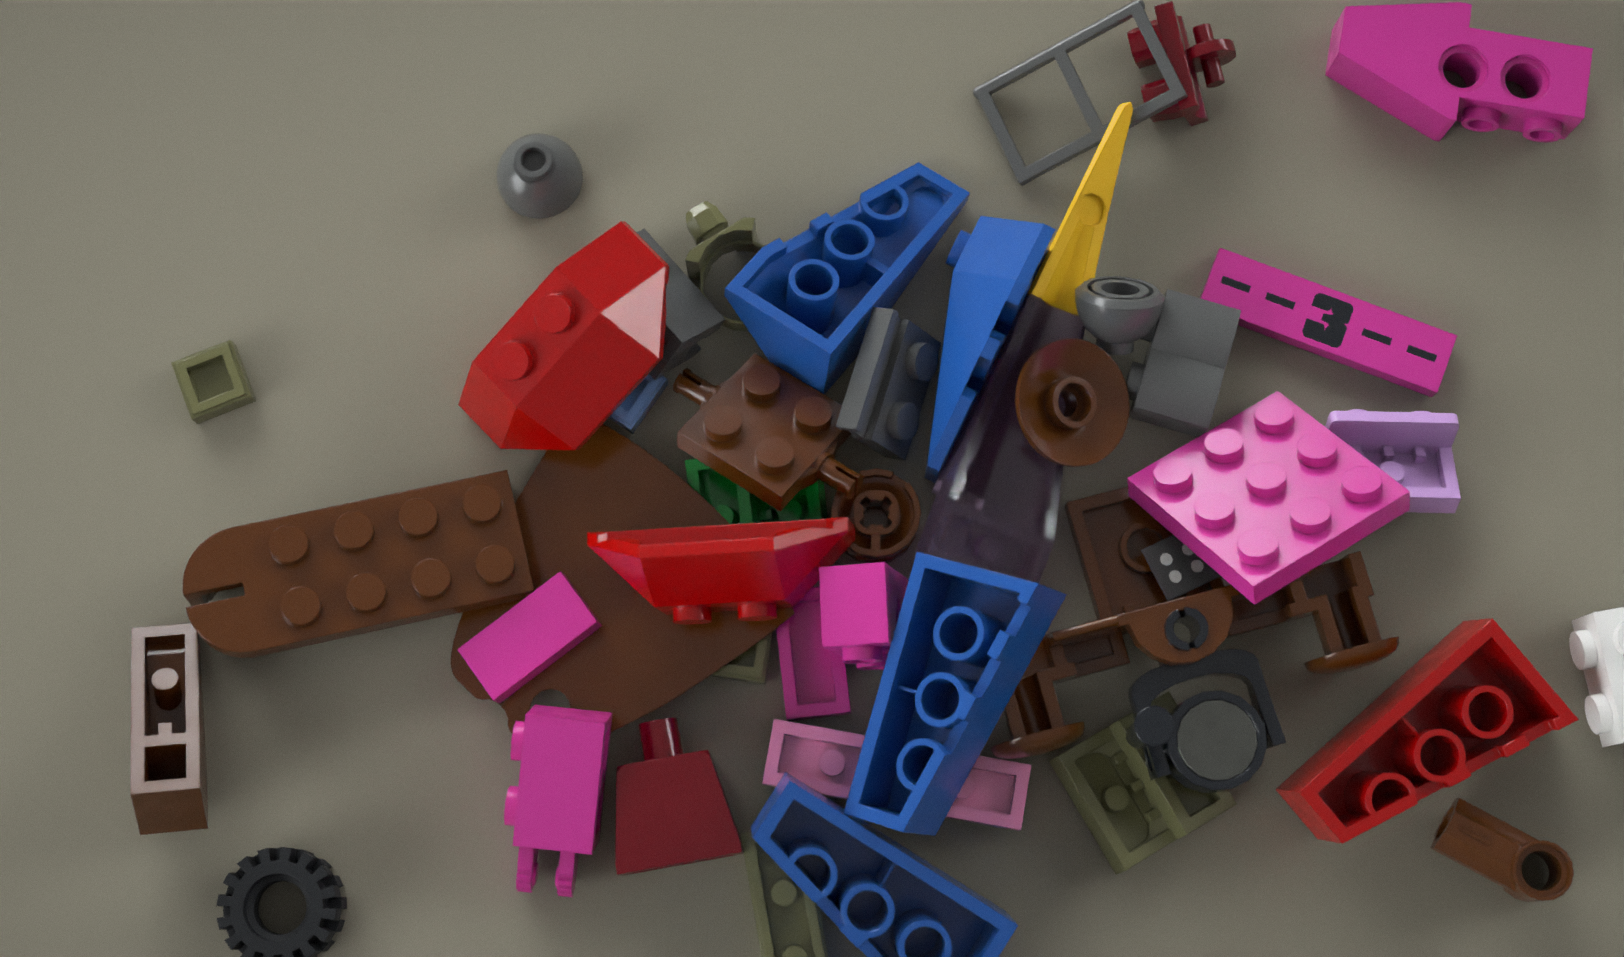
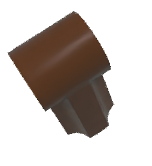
(1498, 851)

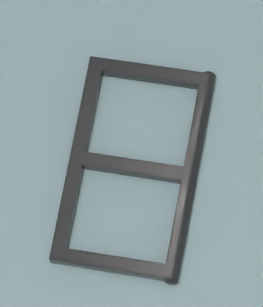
(1060, 53)

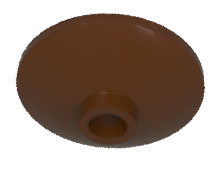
(1093, 398)

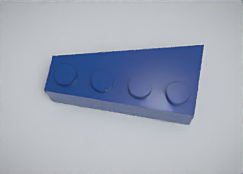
(943, 688)
(872, 885)

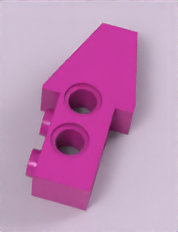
(1398, 64)

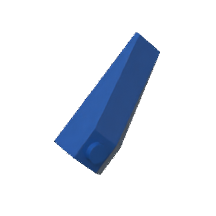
(817, 291)

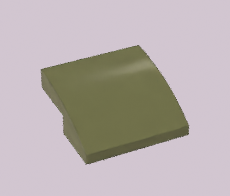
(1121, 803)

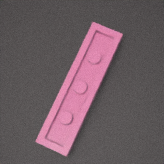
(828, 760)

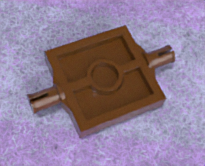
(766, 432)

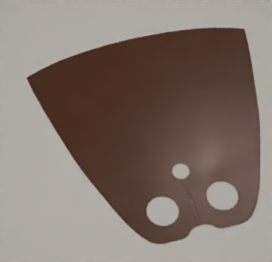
(638, 653)

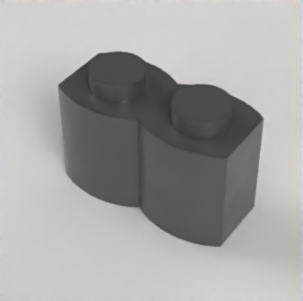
(1183, 364)

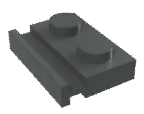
(889, 384)

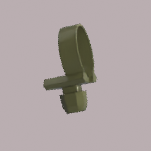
(715, 239)

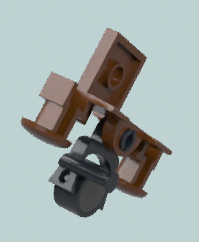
(1215, 735)

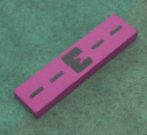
(1330, 323)

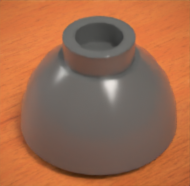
(539, 176)
(1118, 310)

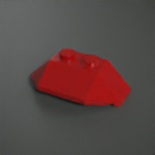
(573, 347)
(725, 566)

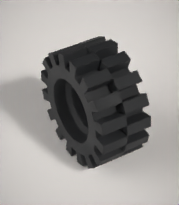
(250, 882)

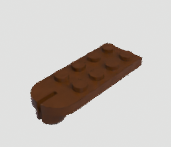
(359, 567)

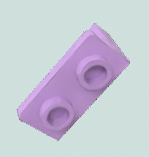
(1410, 449)

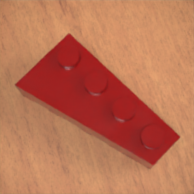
(1426, 732)

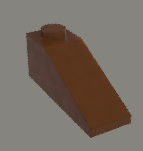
(167, 730)

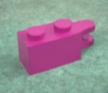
(558, 789)

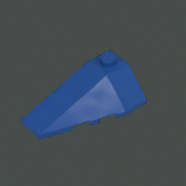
(984, 297)

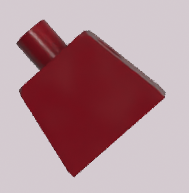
(670, 806)

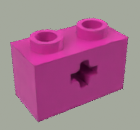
(860, 611)

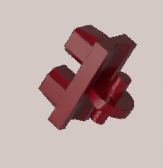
(1204, 57)

